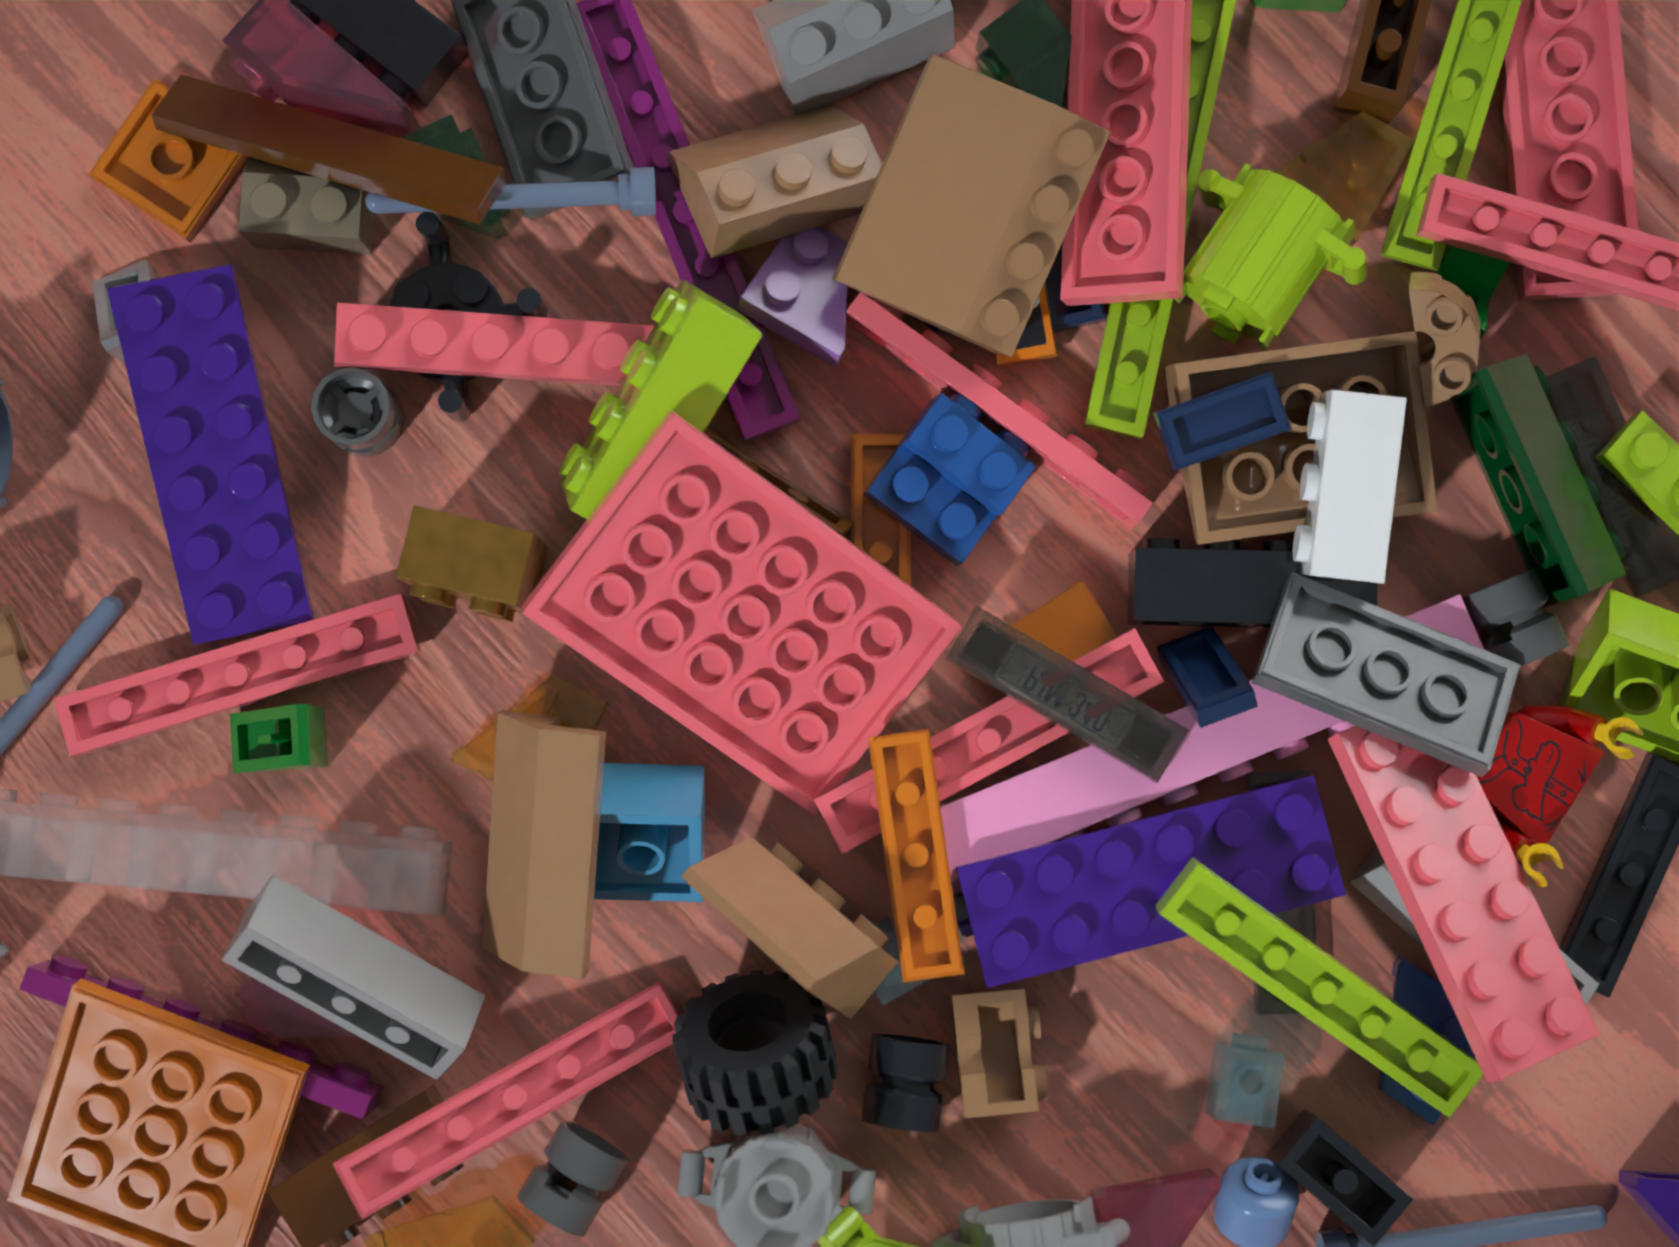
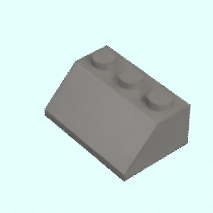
(847, 45)

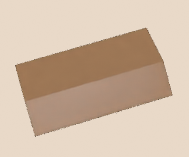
(543, 844)

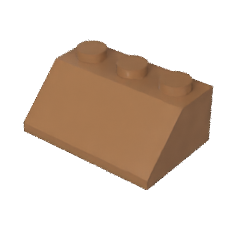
(776, 178)
(795, 922)

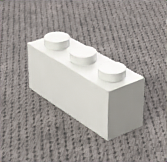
(1350, 485)

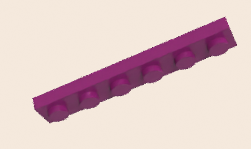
(339, 1087)

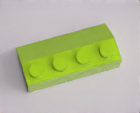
(1630, 671)

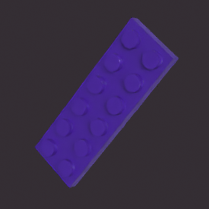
(211, 453)
(1101, 887)

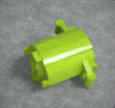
(1265, 253)

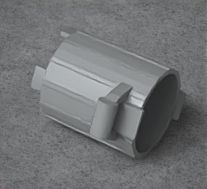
(775, 1186)
(1036, 1225)

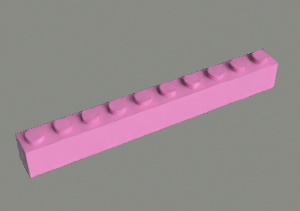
(1091, 786)

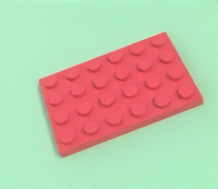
(740, 614)

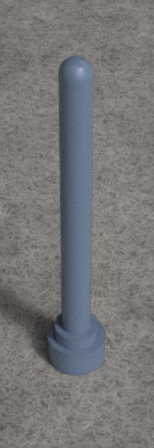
(631, 192)
(58, 669)
(1479, 1232)

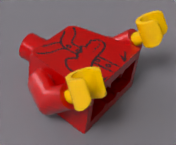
(1541, 769)

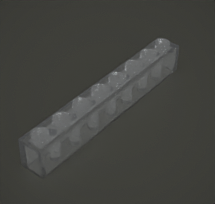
(222, 855)

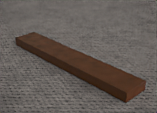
(330, 149)

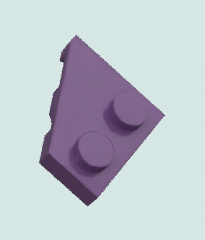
(798, 293)

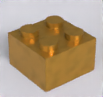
(470, 561)

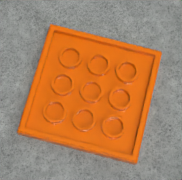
(155, 1126)

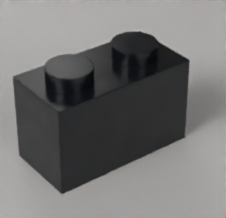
(1339, 1177)

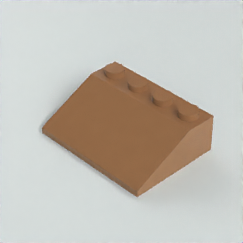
(971, 205)
(1258, 485)

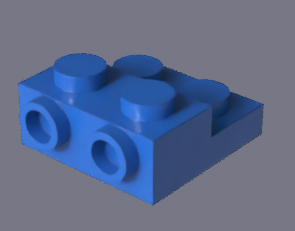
(951, 476)

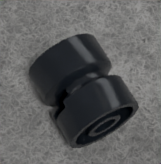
(905, 1082)

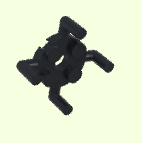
(460, 288)

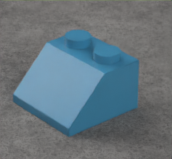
(650, 831)

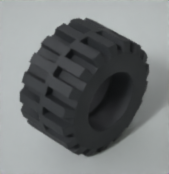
(755, 1052)

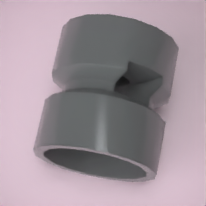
(357, 412)
(1516, 618)
(586, 1160)

